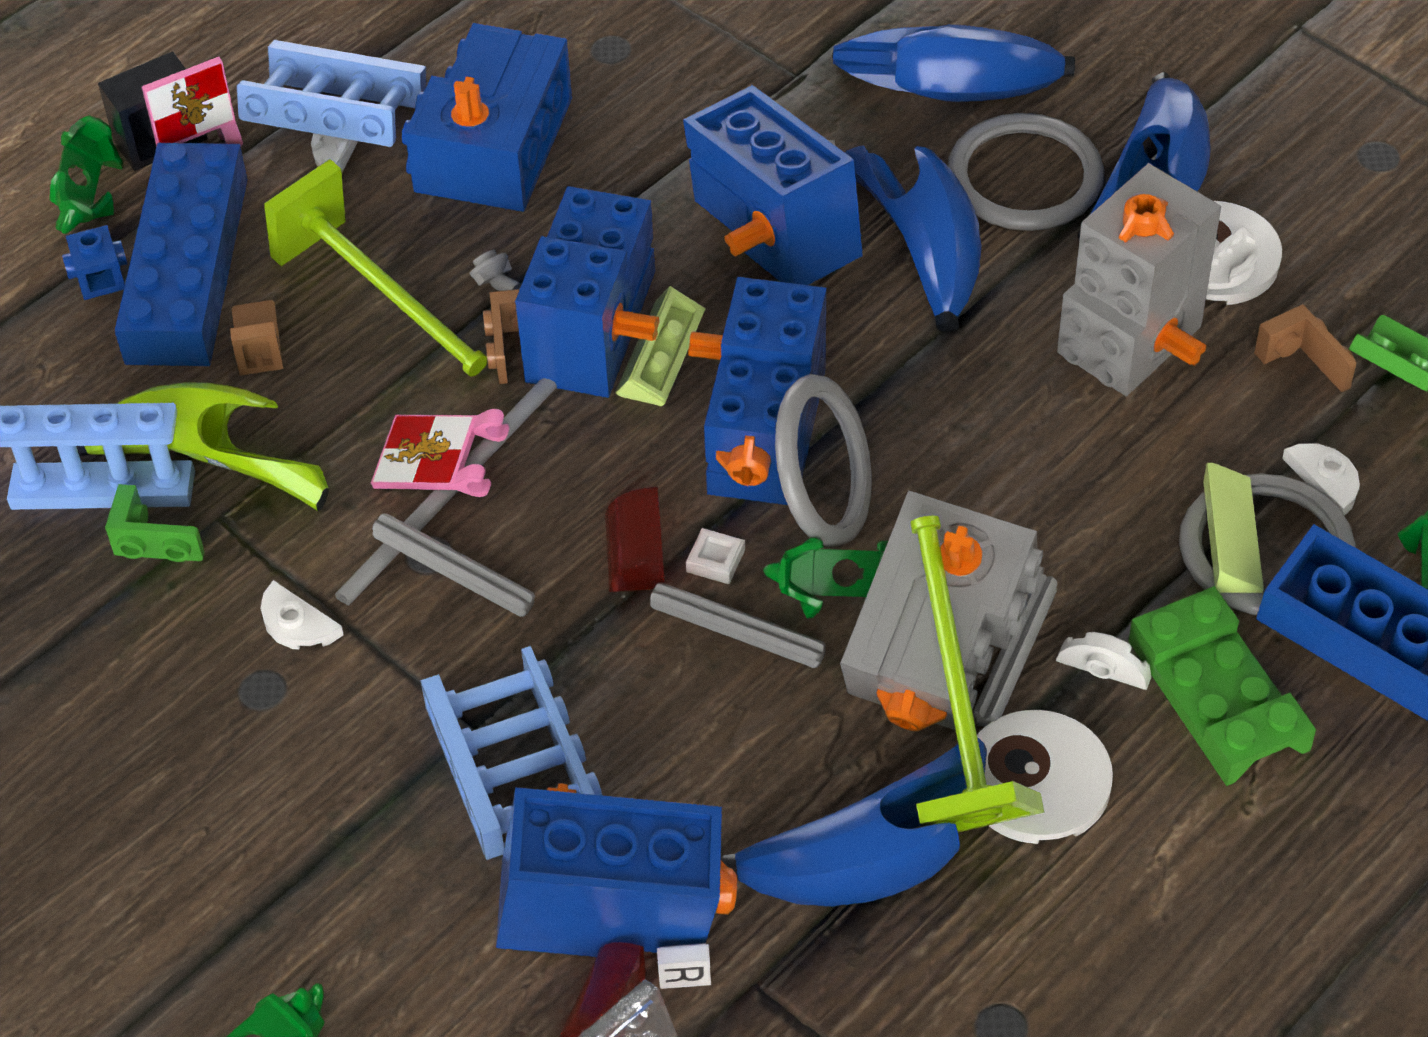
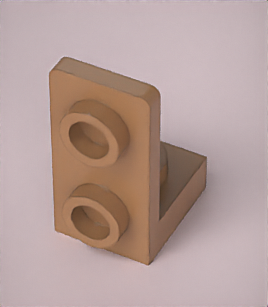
(500, 320)
(1303, 330)
(256, 337)

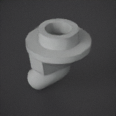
(492, 269)

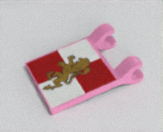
(192, 105)
(433, 450)

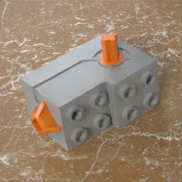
(1140, 280)
(895, 641)

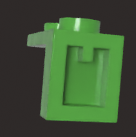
(136, 538)

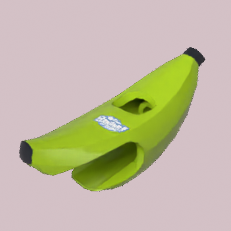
(203, 435)

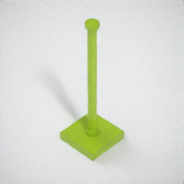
(312, 212)
(979, 803)

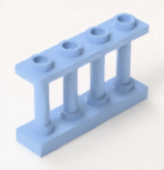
(335, 73)
(93, 484)
(461, 744)

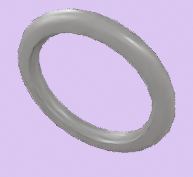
(1035, 124)
(788, 462)
(1262, 484)

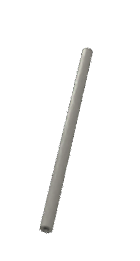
(438, 498)

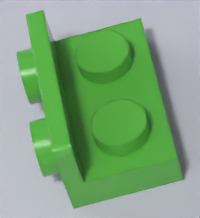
(1395, 350)

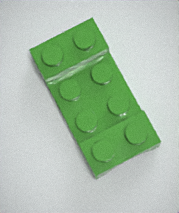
(1218, 684)

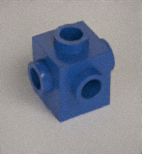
(95, 262)

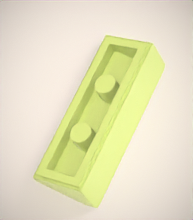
(657, 362)
(1232, 531)

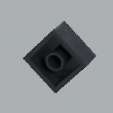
(128, 110)

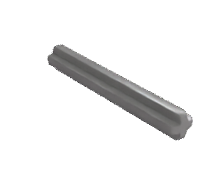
(453, 565)
(738, 625)
(1011, 661)

